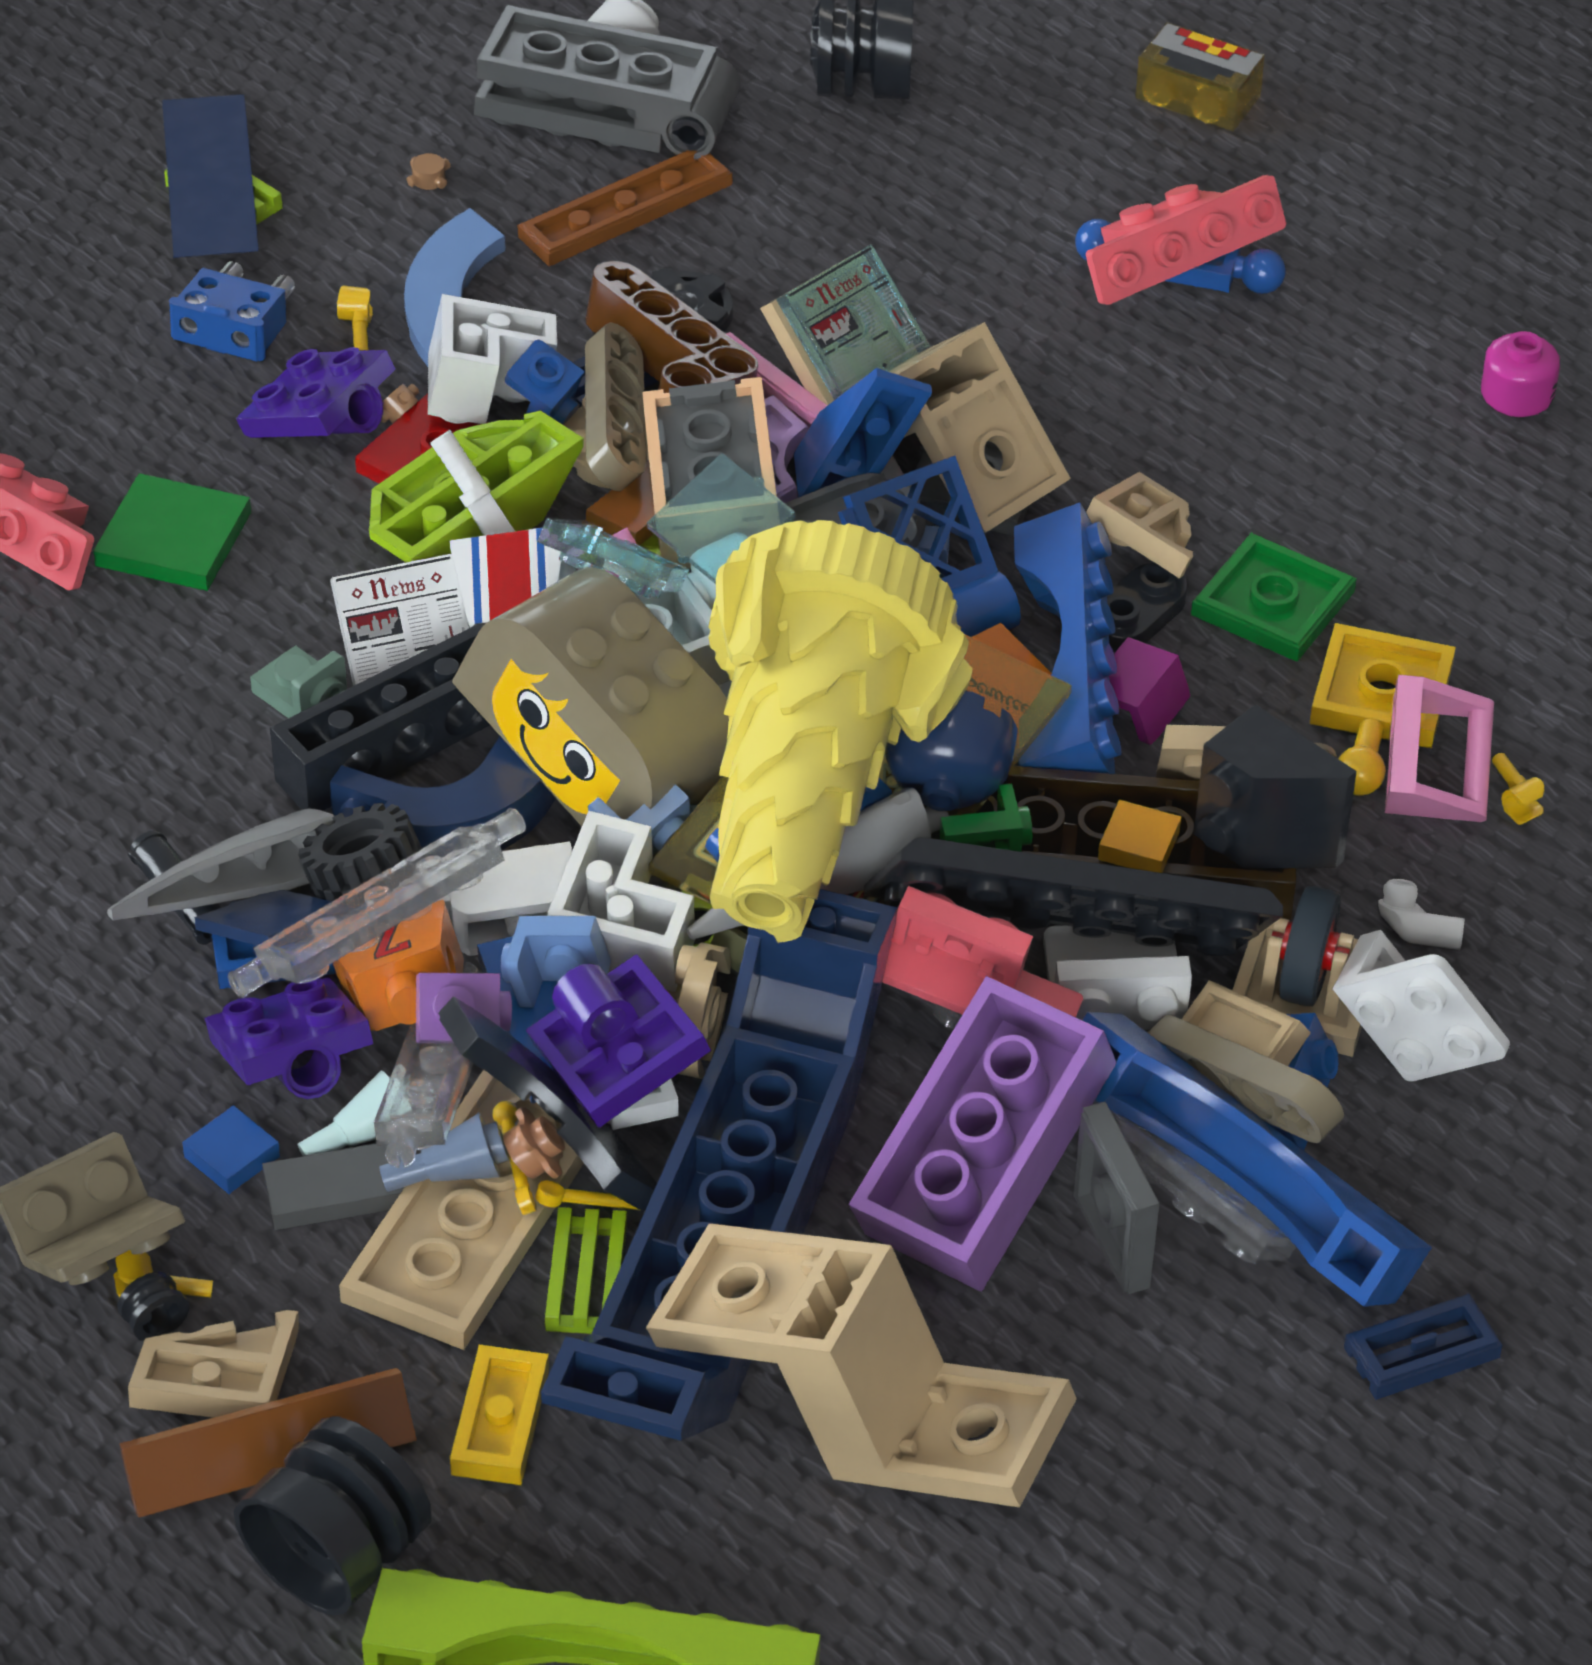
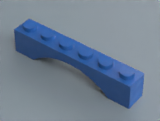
(1067, 575)
(1317, 1210)

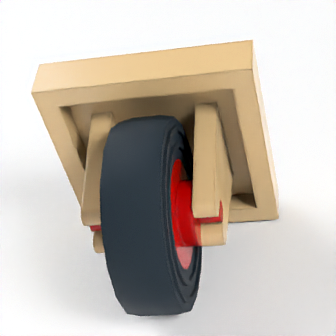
(1298, 964)

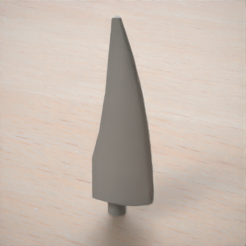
(864, 850)
(233, 869)

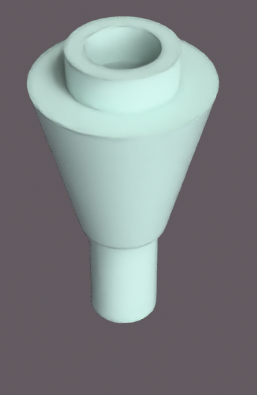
(352, 1124)

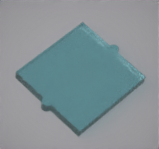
(716, 515)

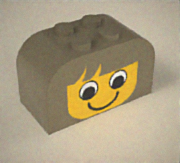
(597, 697)

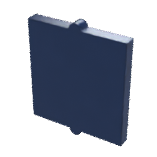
(259, 916)

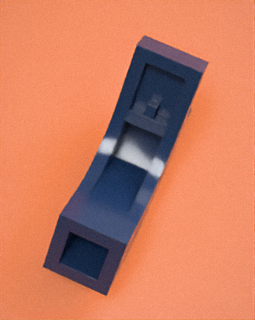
(490, 790)

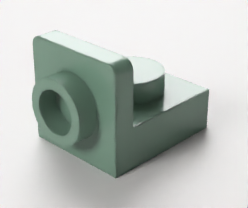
(299, 681)

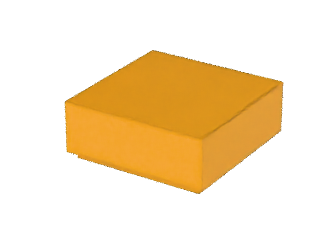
(1139, 837)

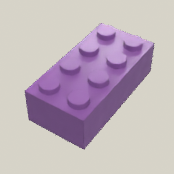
(983, 1133)

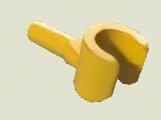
(355, 306)
(1522, 796)
(133, 1266)

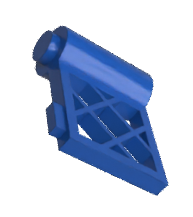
(981, 590)

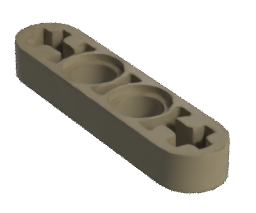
(614, 407)
(1258, 1082)

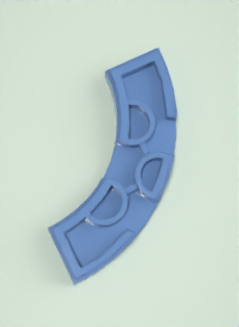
(446, 267)

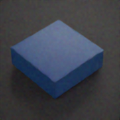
(230, 1149)

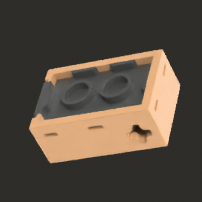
(696, 426)

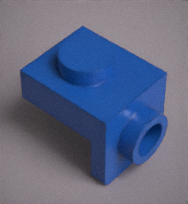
(546, 381)

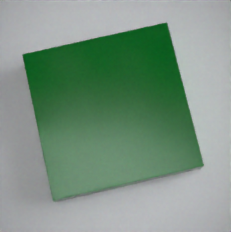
(172, 532)
(1273, 597)

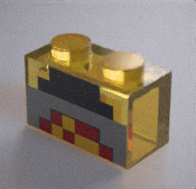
(1199, 76)

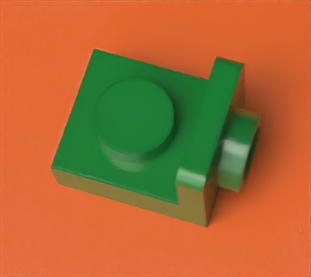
(1003, 829)

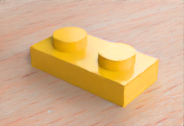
(499, 1415)

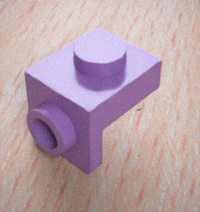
(475, 989)

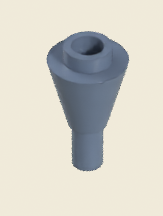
(469, 1153)

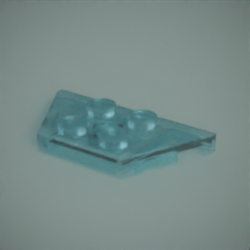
(586, 545)

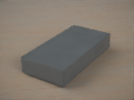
(327, 1186)

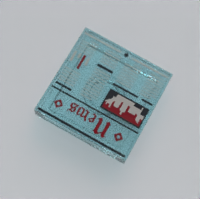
(852, 321)

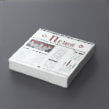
(397, 612)

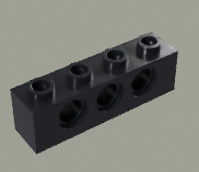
(377, 724)

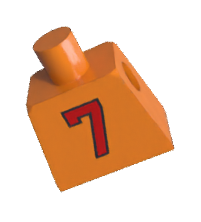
(384, 976)

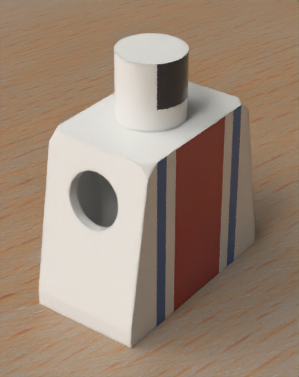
(503, 571)

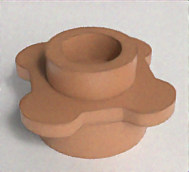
(535, 1145)

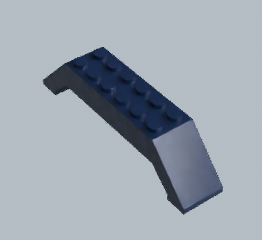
(742, 1159)

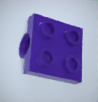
(320, 395)
(268, 1033)
(615, 1036)

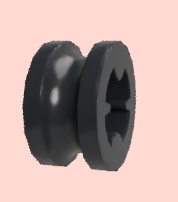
(153, 1305)

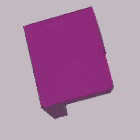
(1149, 687)

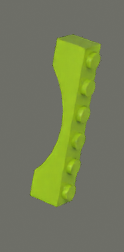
(487, 1622)

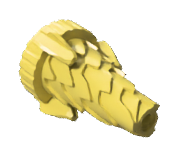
(828, 657)

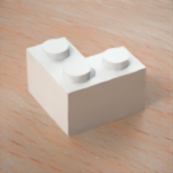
(474, 350)
(610, 881)

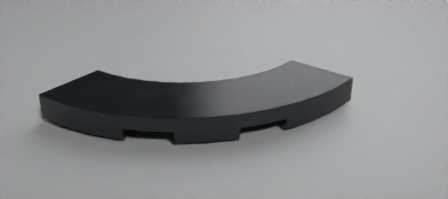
(526, 1076)

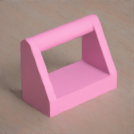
(1406, 796)

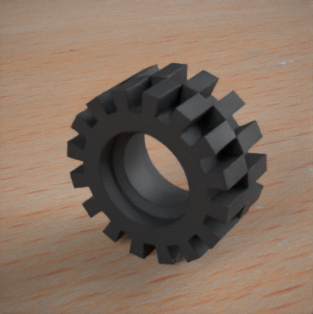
(356, 849)

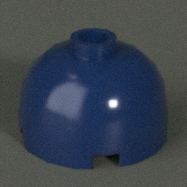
(959, 758)

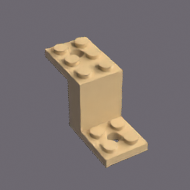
(969, 404)
(863, 1364)

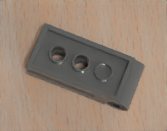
(604, 83)

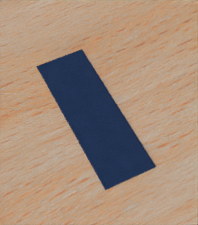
(209, 176)

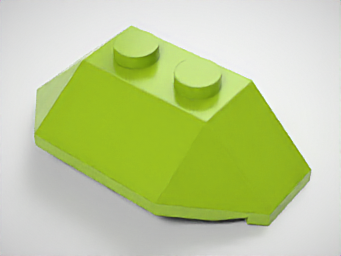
(519, 461)

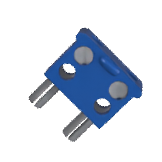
(230, 312)

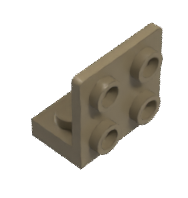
(84, 1212)

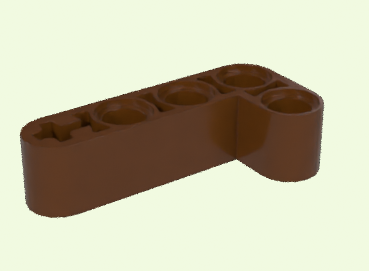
(674, 339)

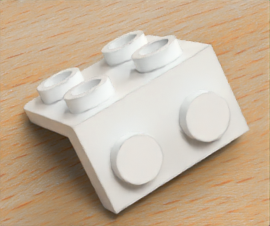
(1119, 975)
(1417, 1010)

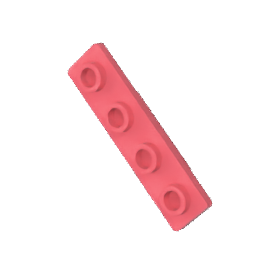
(1180, 235)
(42, 525)
(949, 950)

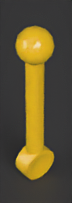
(506, 1117)
(553, 1194)

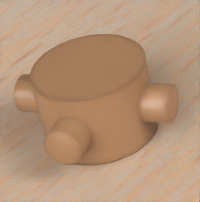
(428, 171)
(399, 402)

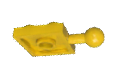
(1353, 705)

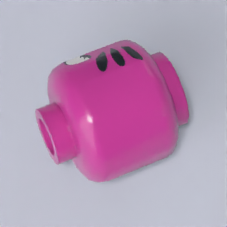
(1520, 374)

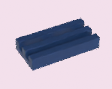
(1427, 1355)

